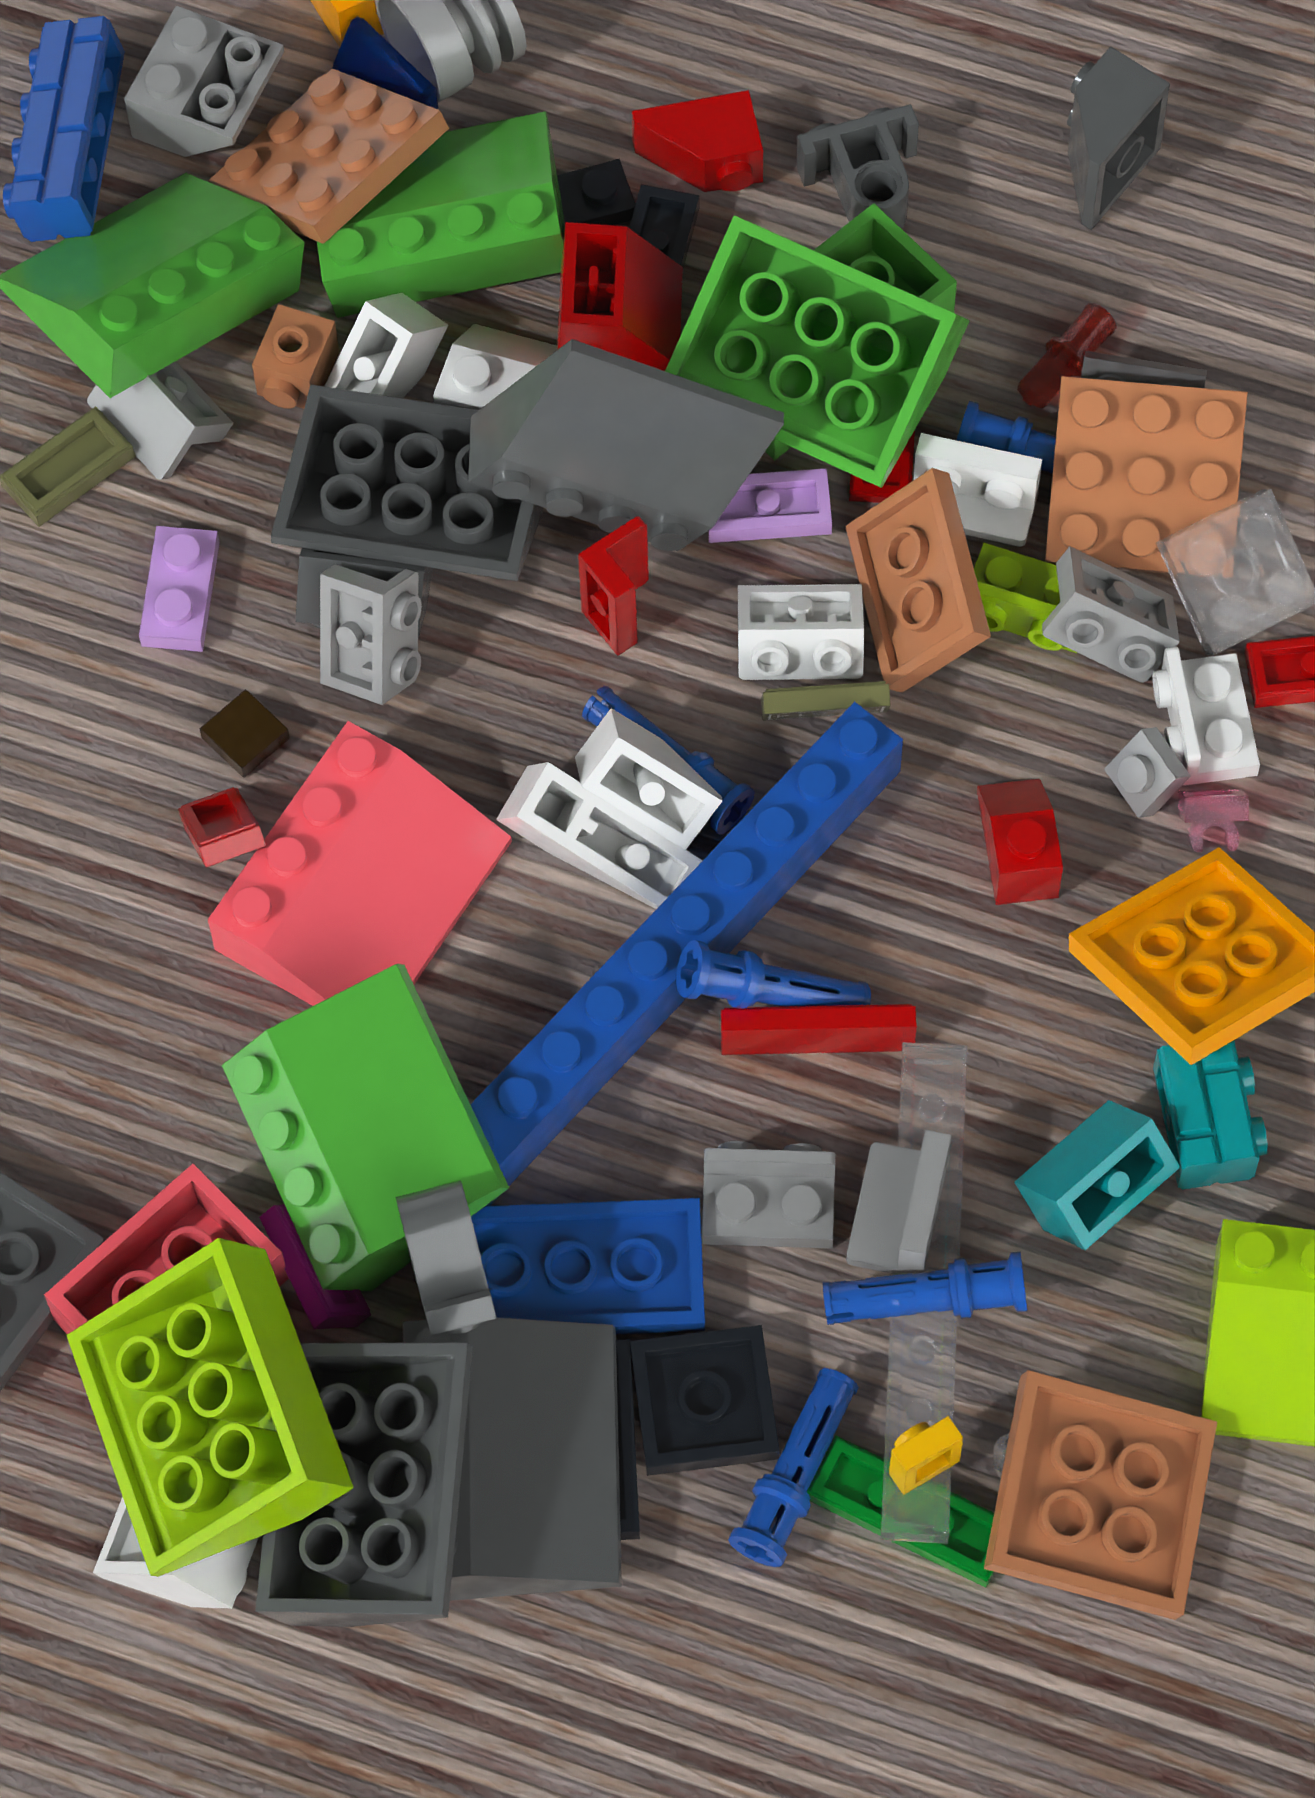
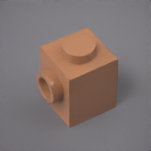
(293, 355)

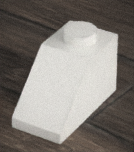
(388, 347)
(645, 779)

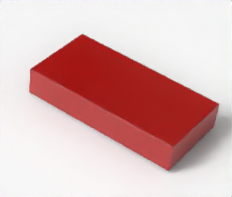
(221, 826)

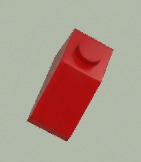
(703, 141)
(1020, 841)

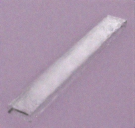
(925, 1343)

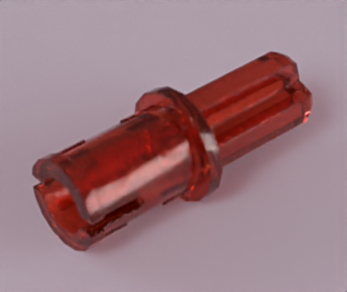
(1066, 355)

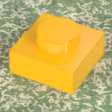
(924, 1453)

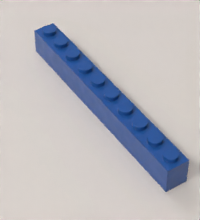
(713, 905)

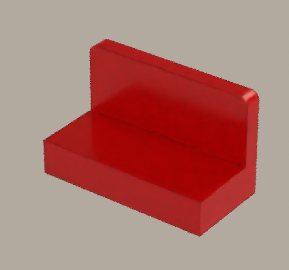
(609, 581)

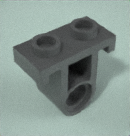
(863, 159)
(446, 1259)

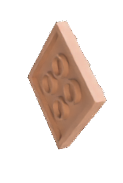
(331, 153)
(1140, 467)
(1101, 1495)

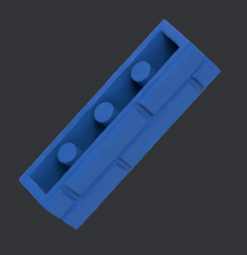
(65, 129)

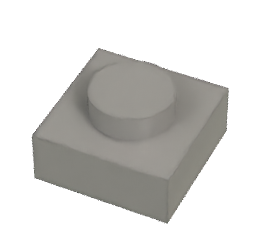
(1147, 772)

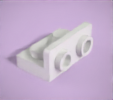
(991, 486)
(800, 632)
(1207, 716)

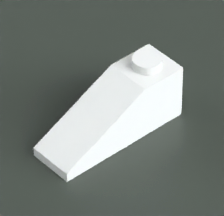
(595, 835)

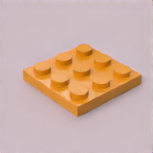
(1201, 955)

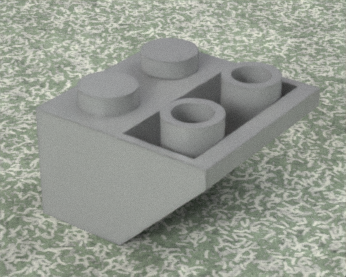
(199, 84)

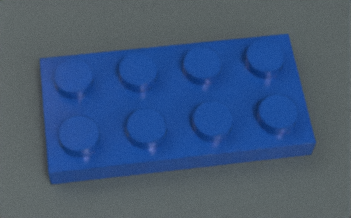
(596, 1263)

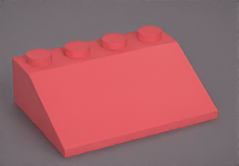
(357, 873)

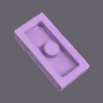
(777, 507)
(179, 588)

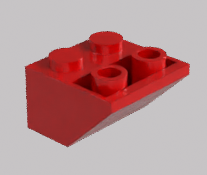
(619, 294)

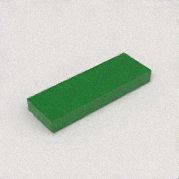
(852, 1486)

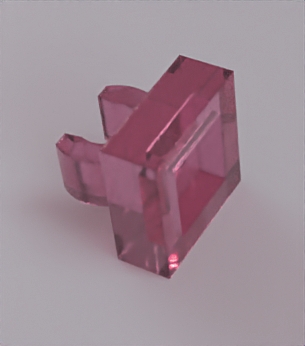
(1211, 809)

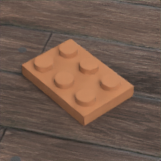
(917, 580)

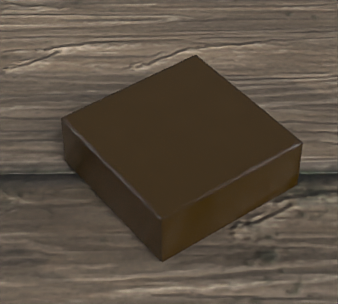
(244, 733)

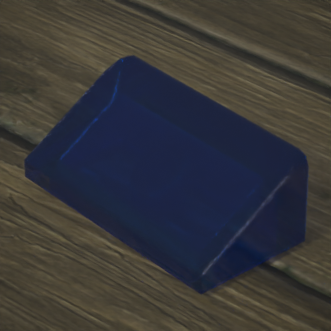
(376, 61)

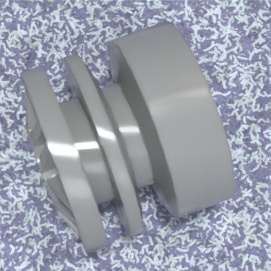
(450, 35)

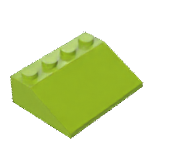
(1262, 1334)
(208, 1407)

